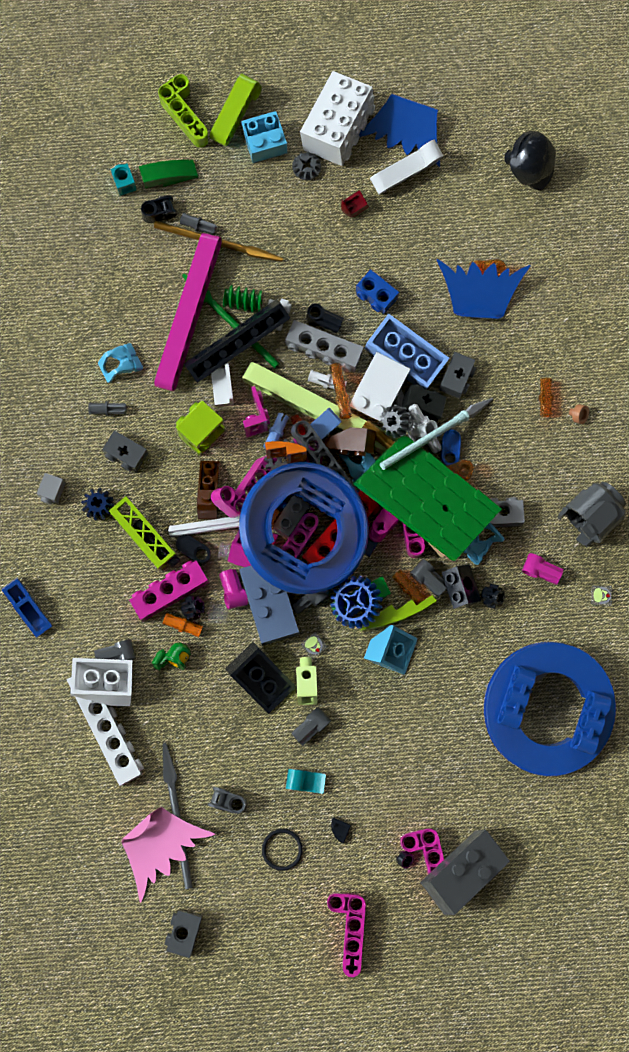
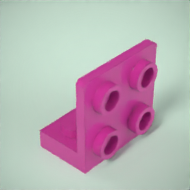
(257, 424)

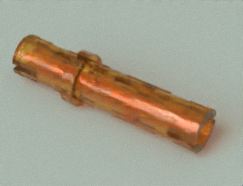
(342, 398)

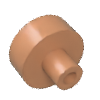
(579, 413)

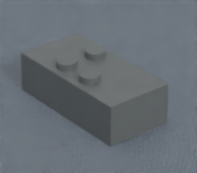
(465, 872)

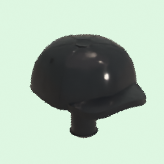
(532, 159)

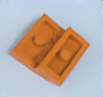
(292, 451)

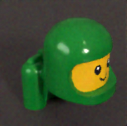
(176, 656)

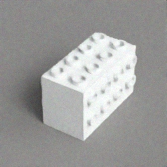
(337, 118)

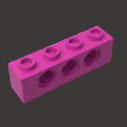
(180, 591)

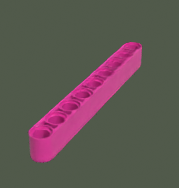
(188, 312)

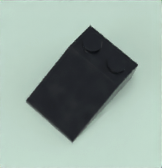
(260, 677)

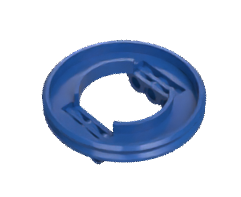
(323, 490)
(509, 695)

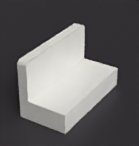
(222, 386)

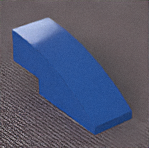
(26, 607)

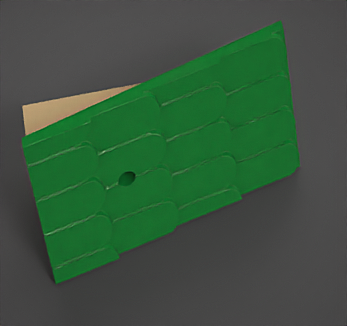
(429, 499)

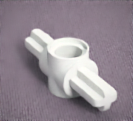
(423, 426)

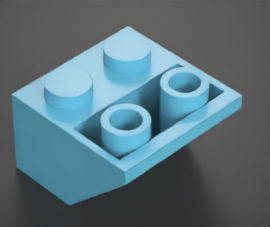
(264, 137)

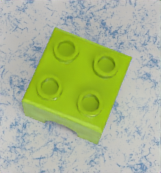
(200, 427)

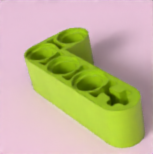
(242, 93)
(176, 101)

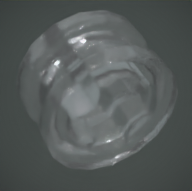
(224, 551)

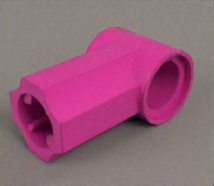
(537, 567)
(234, 594)

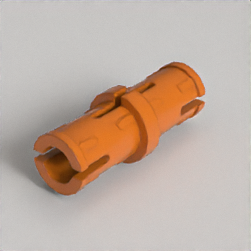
(182, 624)

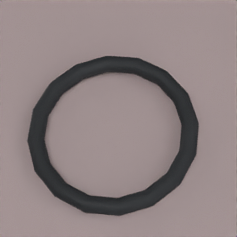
(300, 847)

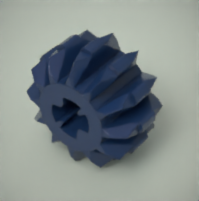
(103, 498)

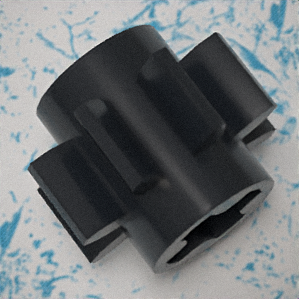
(492, 596)
(192, 607)

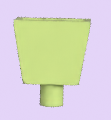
(306, 687)

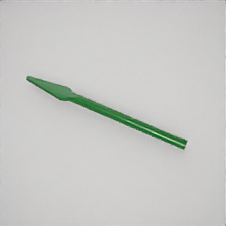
(233, 323)

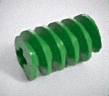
(242, 299)

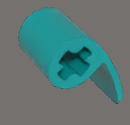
(305, 781)

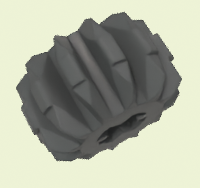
(395, 414)

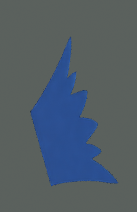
(404, 121)
(481, 294)

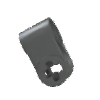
(226, 801)

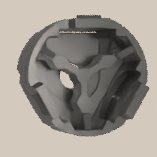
(595, 512)

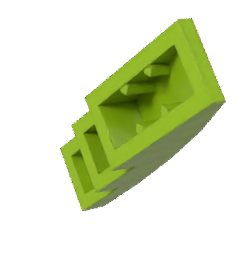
(391, 616)

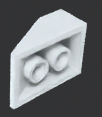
(379, 386)
(102, 680)

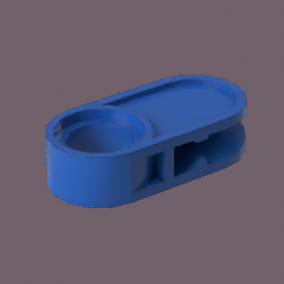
(450, 444)

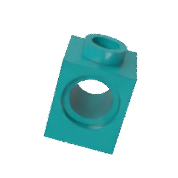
(123, 186)

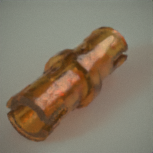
(545, 397)
(409, 587)

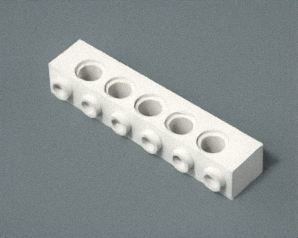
(122, 774)

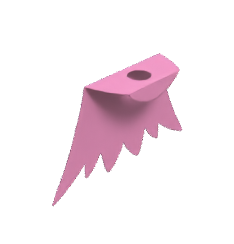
(155, 842)

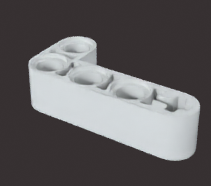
(407, 167)

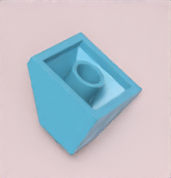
(391, 649)

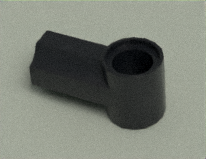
(326, 319)

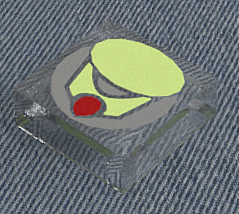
(601, 595)
(314, 645)

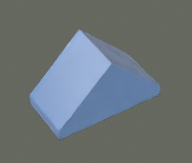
(325, 423)

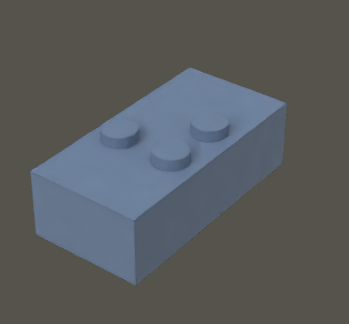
(269, 608)

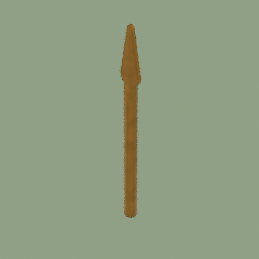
(251, 251)

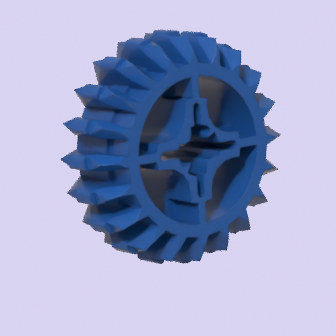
(352, 608)

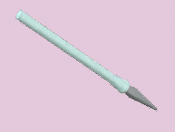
(463, 416)

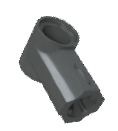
(425, 574)
(119, 651)
(314, 723)

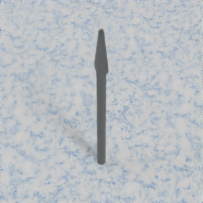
(170, 778)

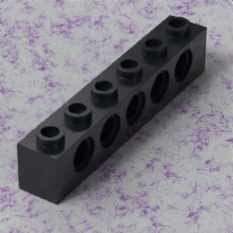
(237, 340)

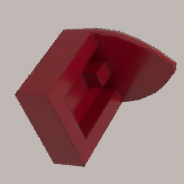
(354, 204)

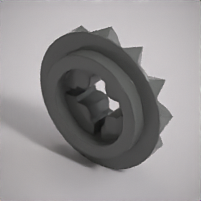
(306, 173)

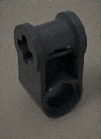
(160, 209)

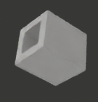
(50, 489)

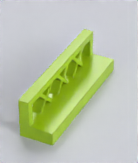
(138, 539)

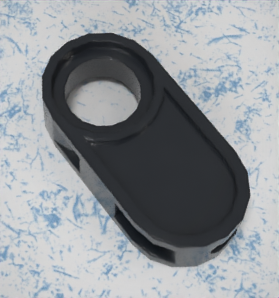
(190, 547)

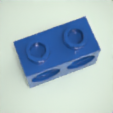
(381, 288)

